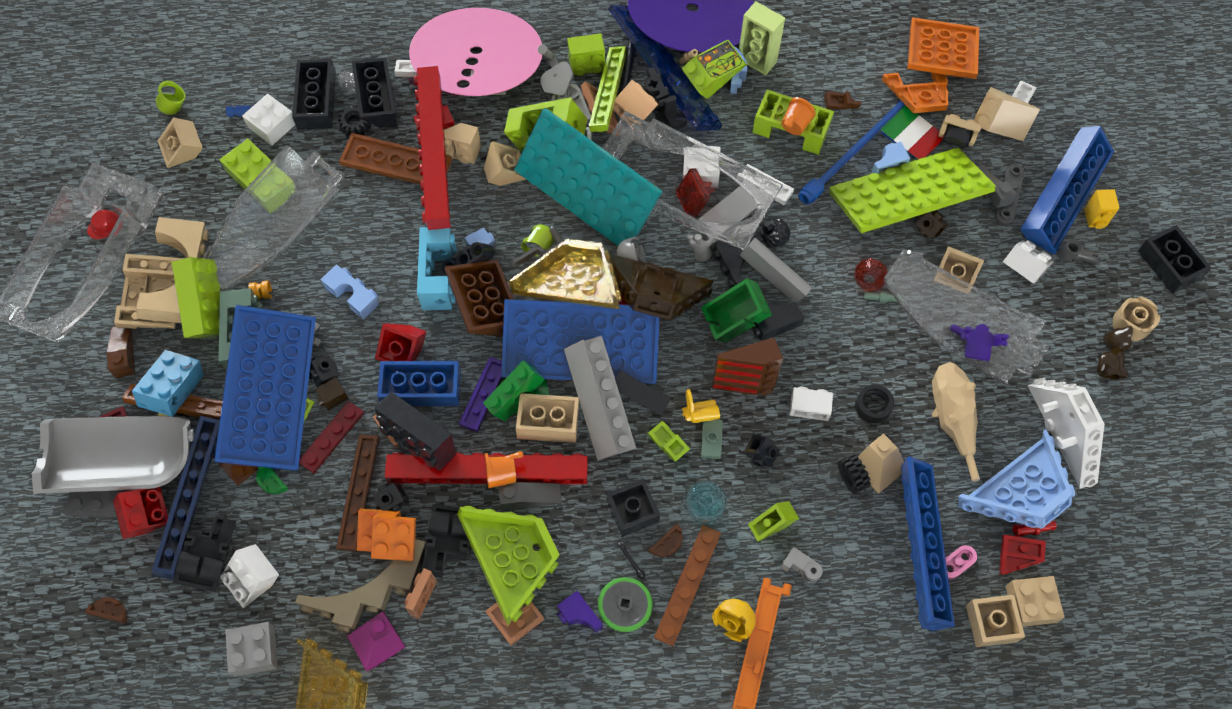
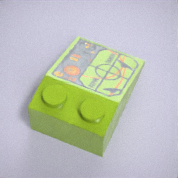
(714, 68)

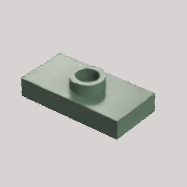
(712, 439)

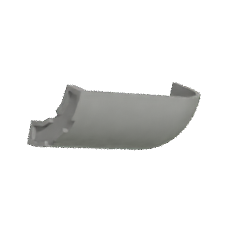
(111, 453)

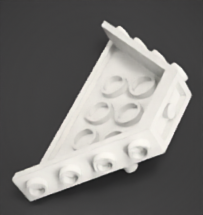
(1074, 425)

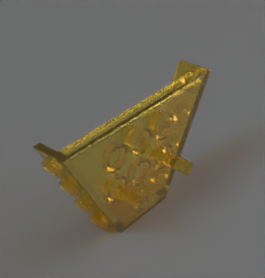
(565, 278)
(327, 681)

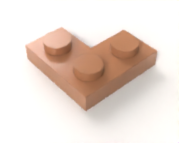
(528, 620)

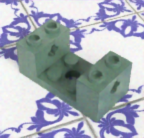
(228, 301)

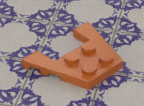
(920, 97)

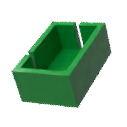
(736, 310)

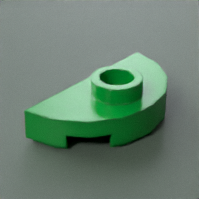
(269, 481)

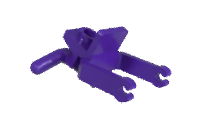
(979, 341)

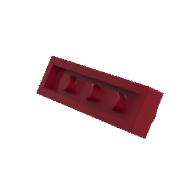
(331, 437)

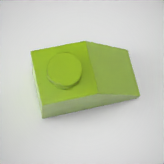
(773, 520)

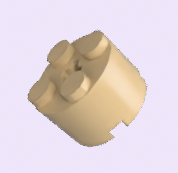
(1139, 314)

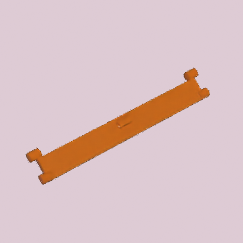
(758, 644)

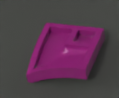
(376, 641)

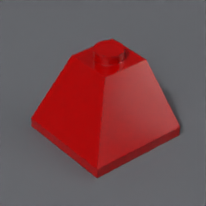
(399, 342)

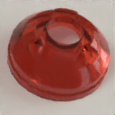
(870, 267)

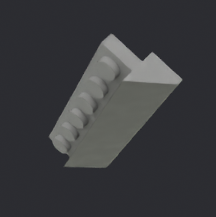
(599, 398)

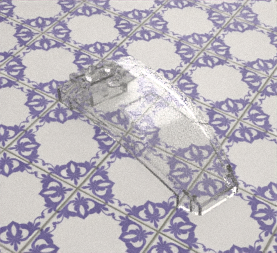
(941, 300)

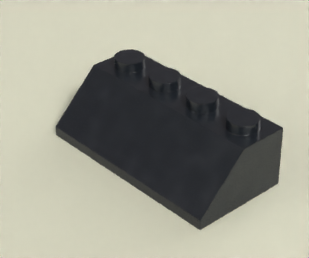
(374, 92)

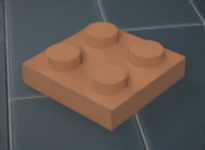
(417, 600)

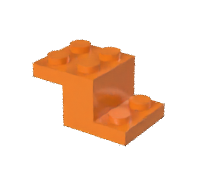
(386, 534)

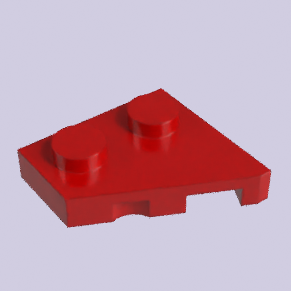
(1020, 553)

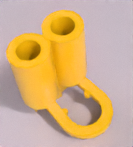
(700, 411)

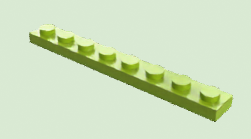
(608, 89)

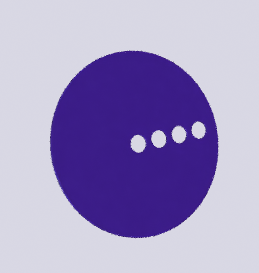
(684, 30)

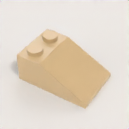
(1006, 115)

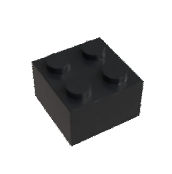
(633, 507)

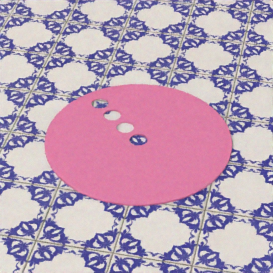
(507, 46)

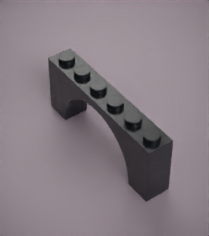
(783, 316)

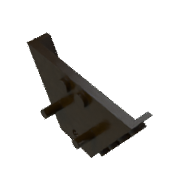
(658, 289)

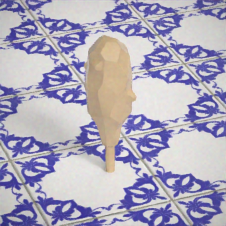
(957, 411)

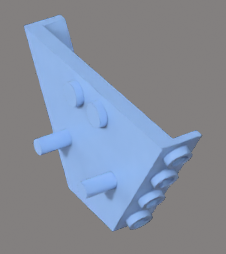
(1027, 490)

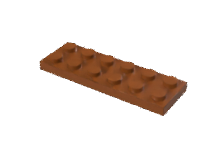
(383, 158)

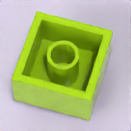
(586, 54)

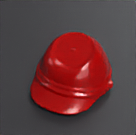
(102, 224)

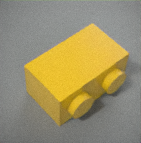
(1101, 208)

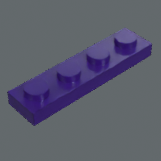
(488, 382)

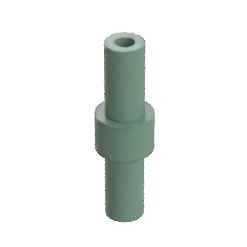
(882, 296)

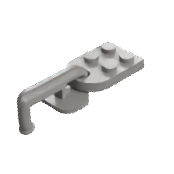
(558, 82)

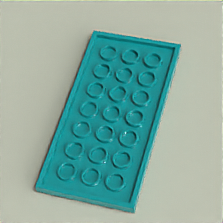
(586, 179)

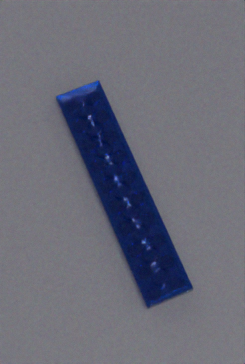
(678, 84)

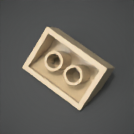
(547, 418)

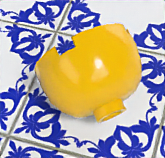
(736, 618)

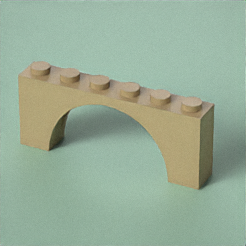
(188, 239)

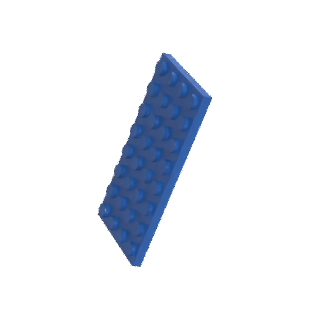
(544, 328)
(265, 389)

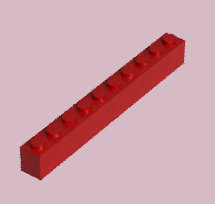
(432, 148)
(472, 469)

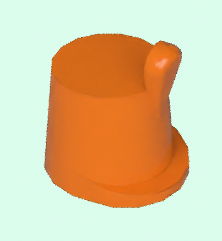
(798, 116)
(501, 469)

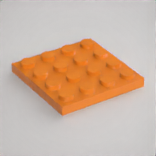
(943, 48)

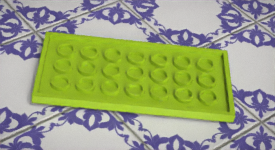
(911, 189)

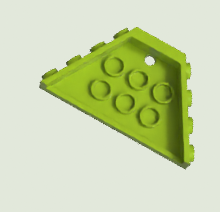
(507, 555)

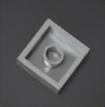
(251, 649)

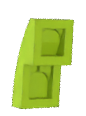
(669, 442)

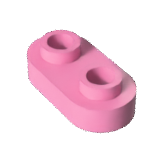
(956, 562)

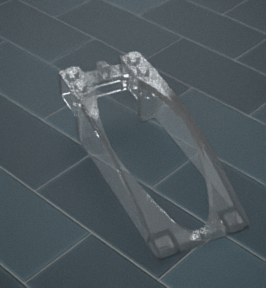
(665, 138)
(65, 216)

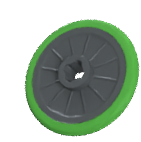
(624, 618)

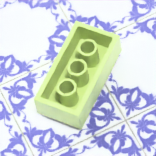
(761, 37)

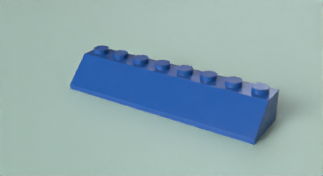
(1068, 189)
(926, 545)

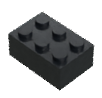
(1174, 259)

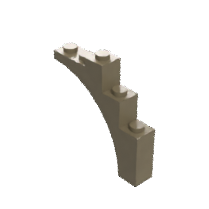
(374, 595)

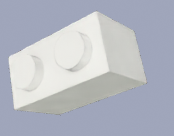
(811, 403)

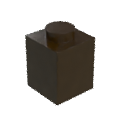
(331, 394)

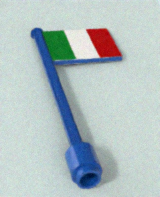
(898, 126)

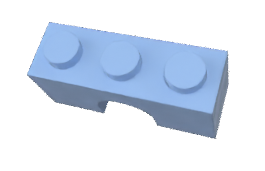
(341, 280)

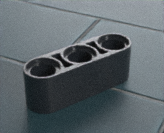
(473, 253)

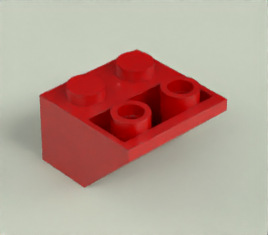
(140, 511)

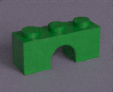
(520, 380)

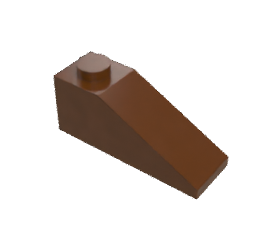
(121, 352)

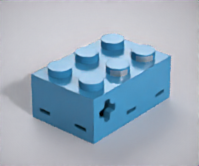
(168, 383)

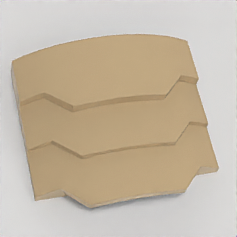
(143, 275)

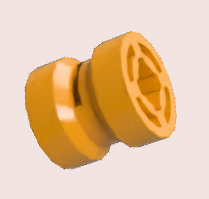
(262, 289)

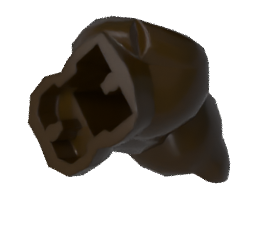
(1112, 362)

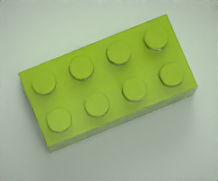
(245, 163)
(197, 296)

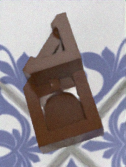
(837, 100)

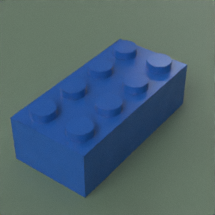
(421, 382)

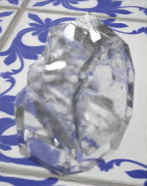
(346, 81)

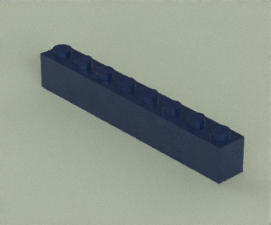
(186, 498)

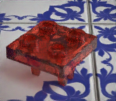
(694, 192)

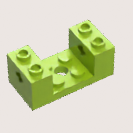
(771, 115)
(523, 119)

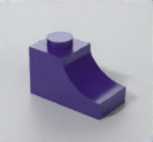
(576, 611)

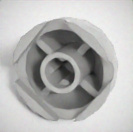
(630, 249)

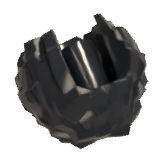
(776, 234)

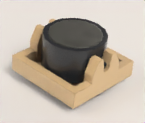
(959, 131)

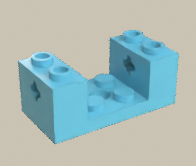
(434, 291)

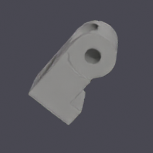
(803, 564)

